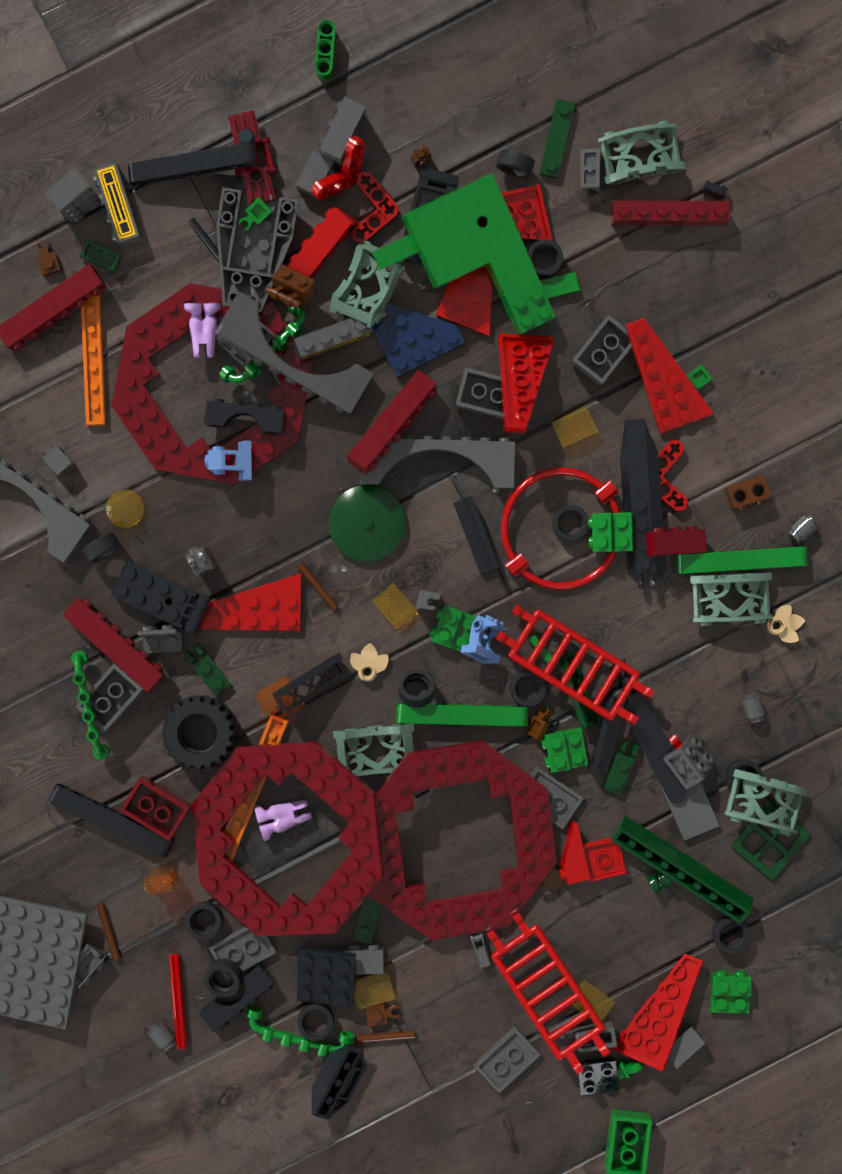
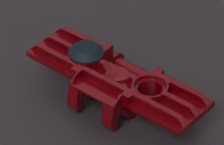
(246, 130)

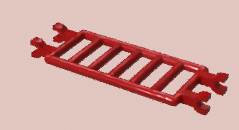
(562, 684)
(528, 1004)

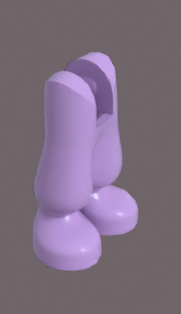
(203, 330)
(284, 817)

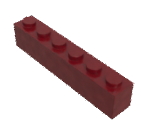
(670, 213)
(51, 307)
(392, 422)
(114, 644)

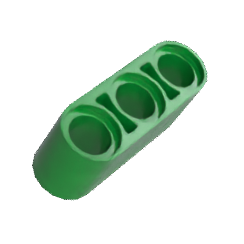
(325, 41)

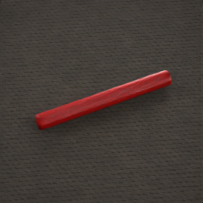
(178, 1001)

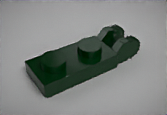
(208, 671)
(620, 768)

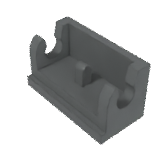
(591, 170)
(423, 600)
(685, 1047)

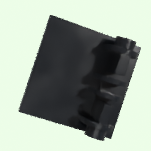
(598, 1076)

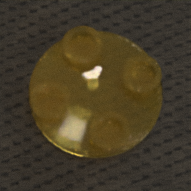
(125, 508)

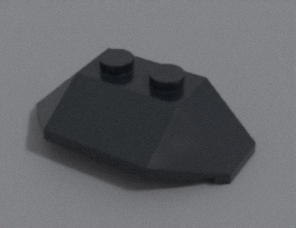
(337, 1081)

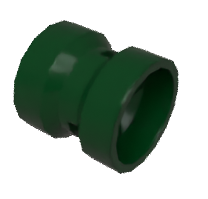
(664, 882)

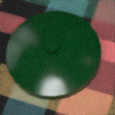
(367, 523)

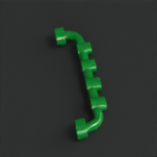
(279, 343)
(100, 751)
(287, 1038)

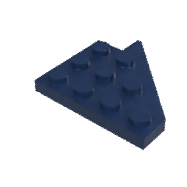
(414, 338)

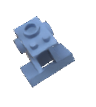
(216, 460)
(480, 639)

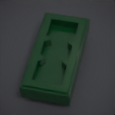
(100, 256)

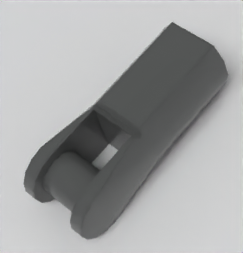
(481, 951)

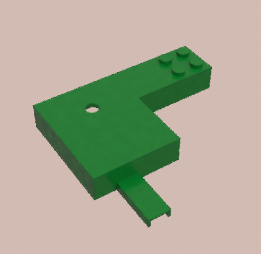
(453, 245)

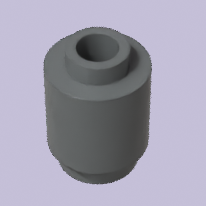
(802, 529)
(753, 708)
(161, 1036)

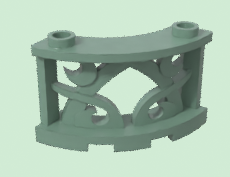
(624, 173)
(344, 302)
(709, 584)
(352, 739)
(792, 796)

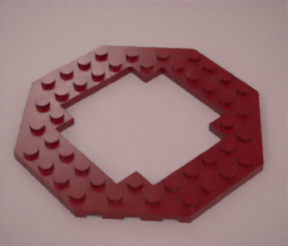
(147, 421)
(330, 782)
(531, 830)

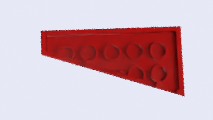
(527, 212)
(469, 301)
(521, 371)
(668, 388)
(261, 608)
(657, 1023)

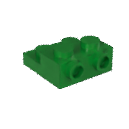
(611, 532)
(453, 628)
(564, 749)
(730, 992)

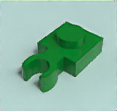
(257, 212)

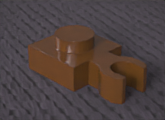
(421, 156)
(48, 261)
(538, 724)
(378, 1014)

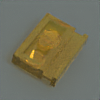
(574, 427)
(394, 606)
(373, 990)
(599, 1001)

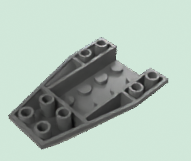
(254, 255)

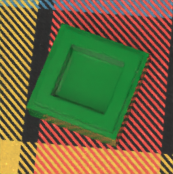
(699, 377)

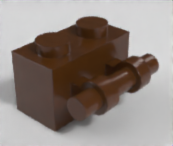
(292, 288)

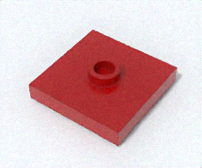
(604, 859)

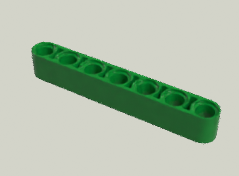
(741, 560)
(463, 714)

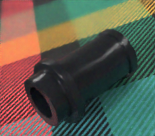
(715, 190)

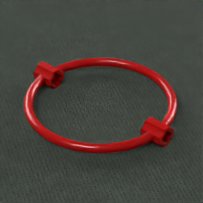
(518, 564)

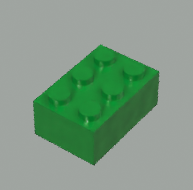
(627, 1142)

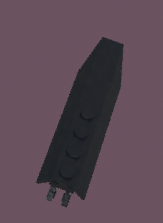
(641, 496)

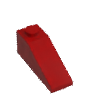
(573, 859)

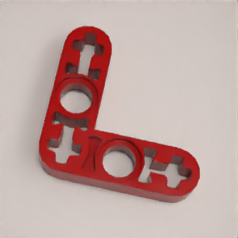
(347, 176)
(379, 213)
(663, 481)

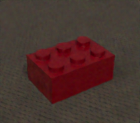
(155, 807)

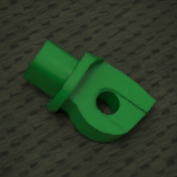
(626, 1069)

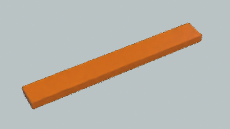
(93, 362)
(238, 822)

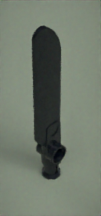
(652, 740)

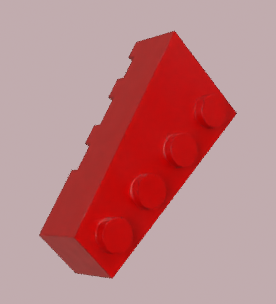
(323, 242)

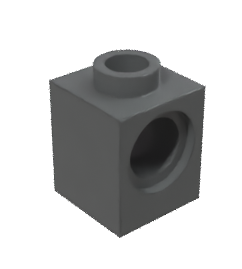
(58, 460)

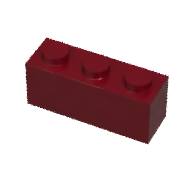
(675, 541)

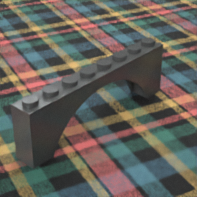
(243, 330)
(492, 457)
(64, 526)

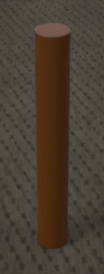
(318, 587)
(108, 932)
(385, 1036)

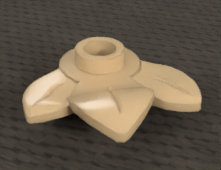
(787, 624)
(368, 659)

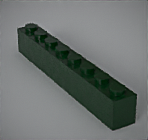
(682, 869)

